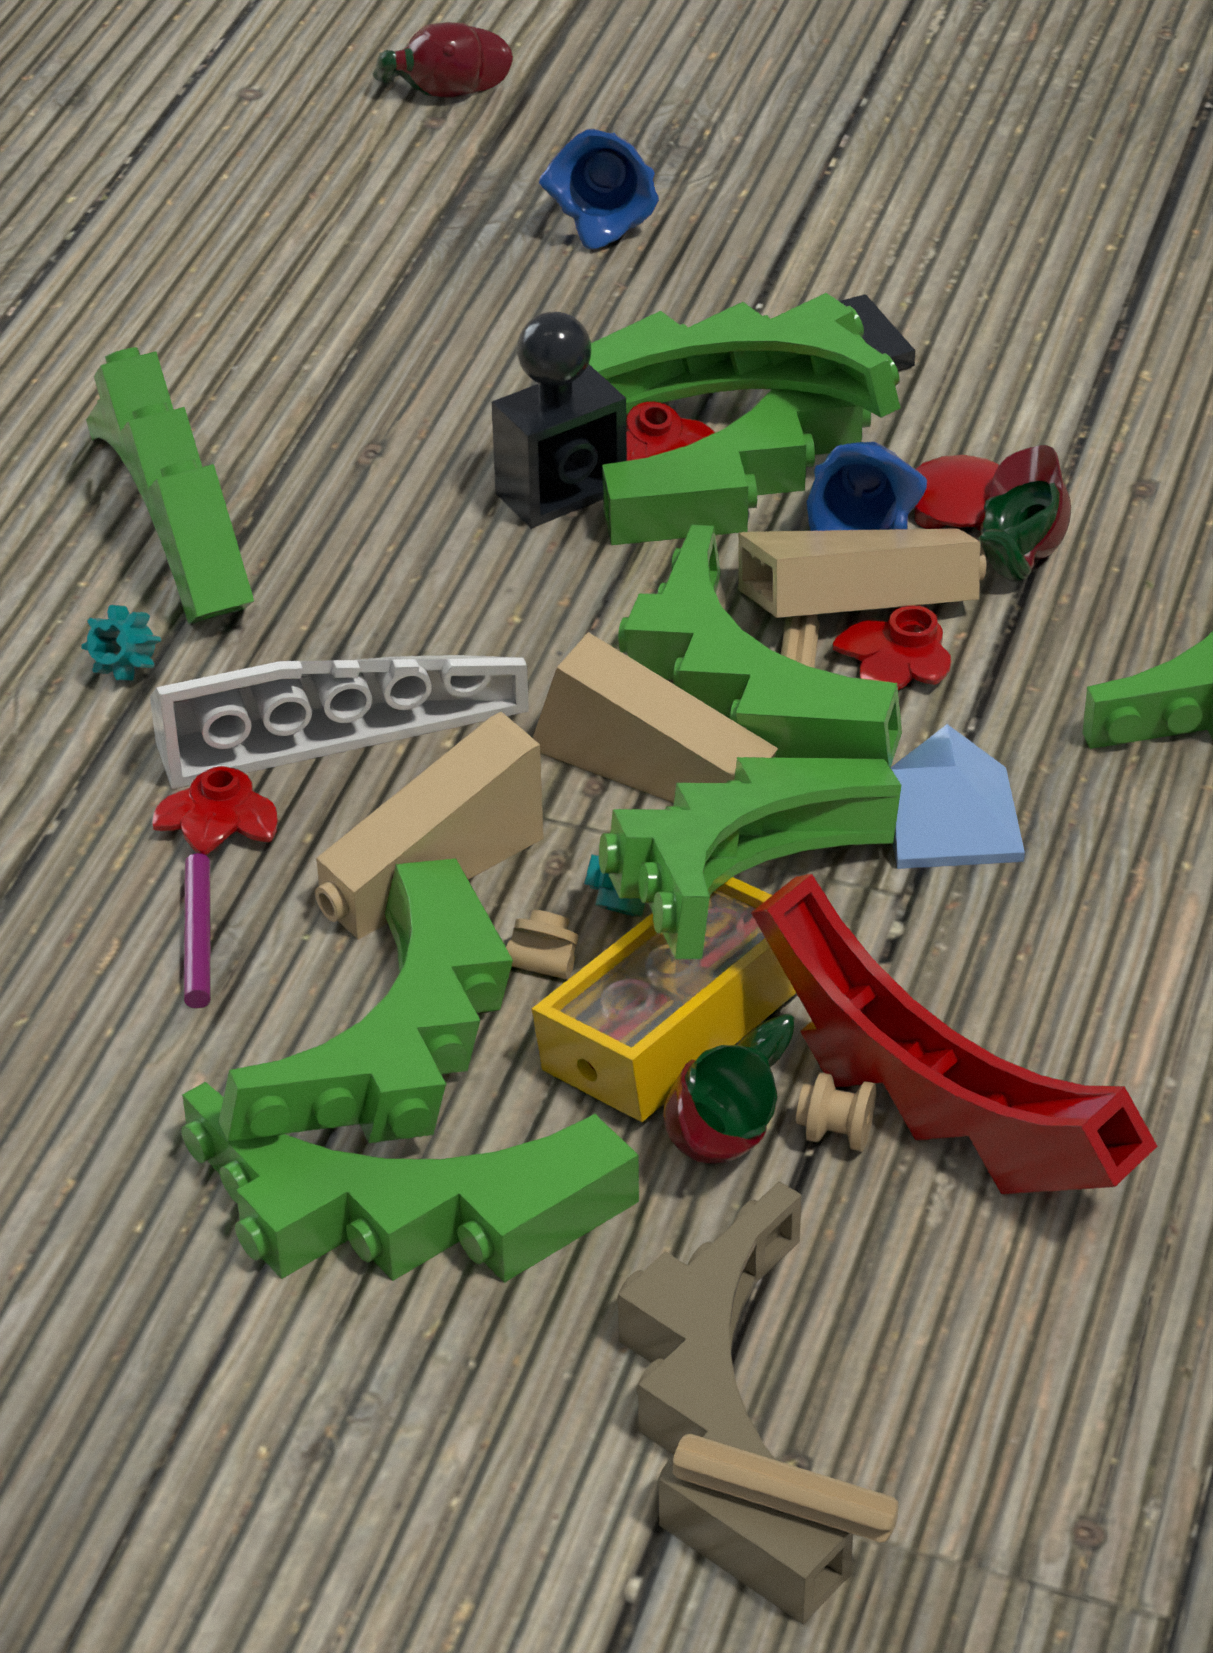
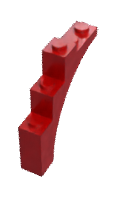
(867, 1028)

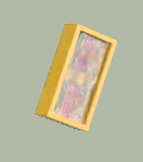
(641, 1014)

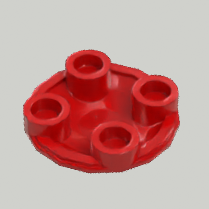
(955, 491)

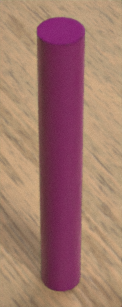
(197, 931)

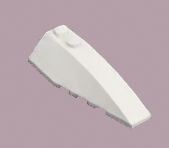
(325, 708)

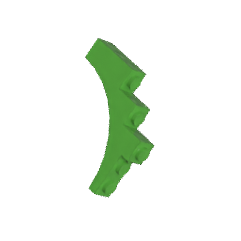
(803, 349)
(724, 473)
(177, 490)
(703, 650)
(1153, 703)
(721, 829)
(393, 1059)
(402, 1212)

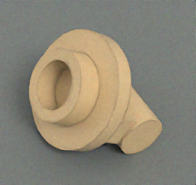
(543, 944)

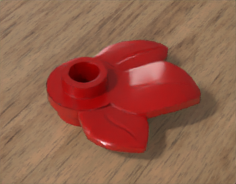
(659, 429)
(898, 649)
(215, 808)

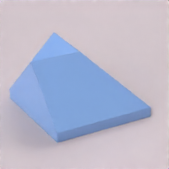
(954, 806)

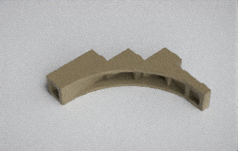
(686, 1328)

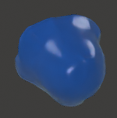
(601, 186)
(863, 489)

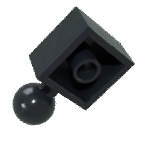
(557, 431)

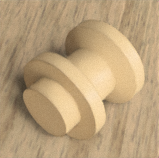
(827, 1109)

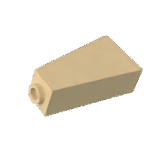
(858, 569)
(636, 725)
(468, 805)

